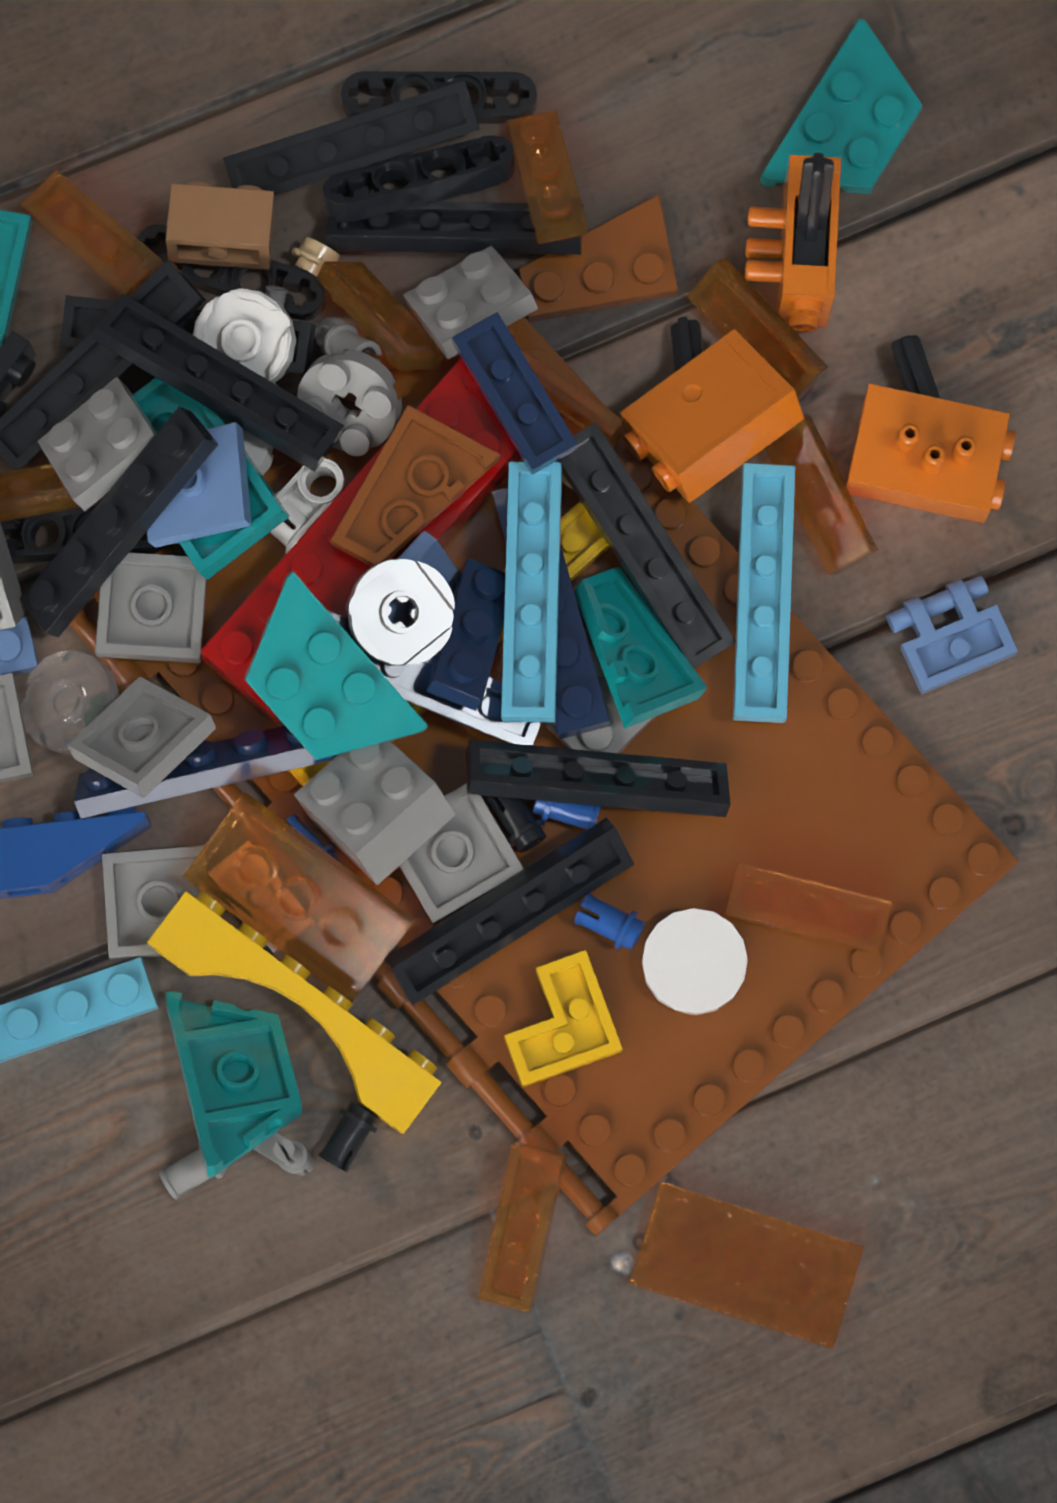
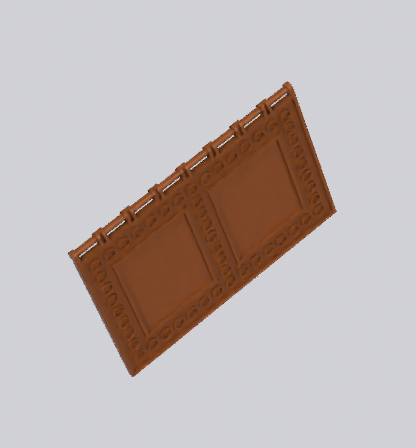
(812, 798)

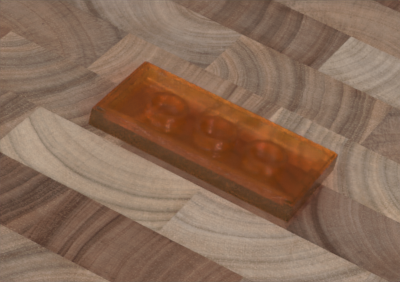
(298, 897)
(746, 1265)

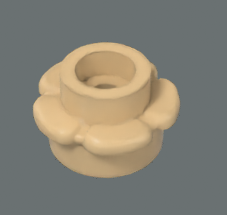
(312, 255)

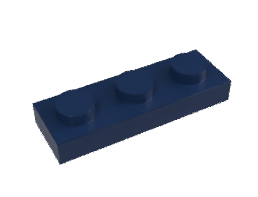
(514, 393)
(468, 655)

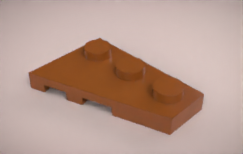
(618, 266)
(409, 486)

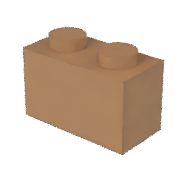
(220, 225)

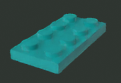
(215, 551)

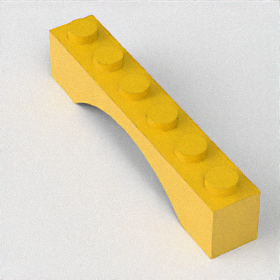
(207, 945)

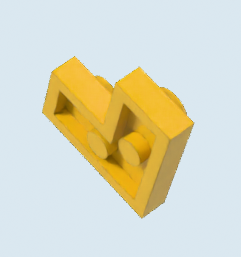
(579, 1026)

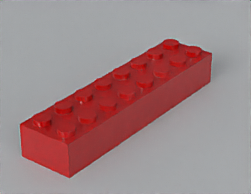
(332, 572)

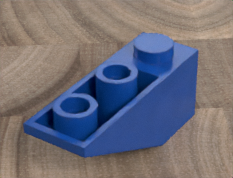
(52, 854)

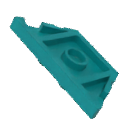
(853, 115)
(323, 680)
(233, 1076)

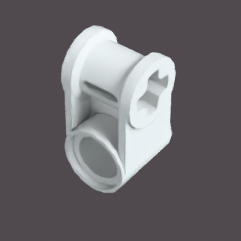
(302, 505)

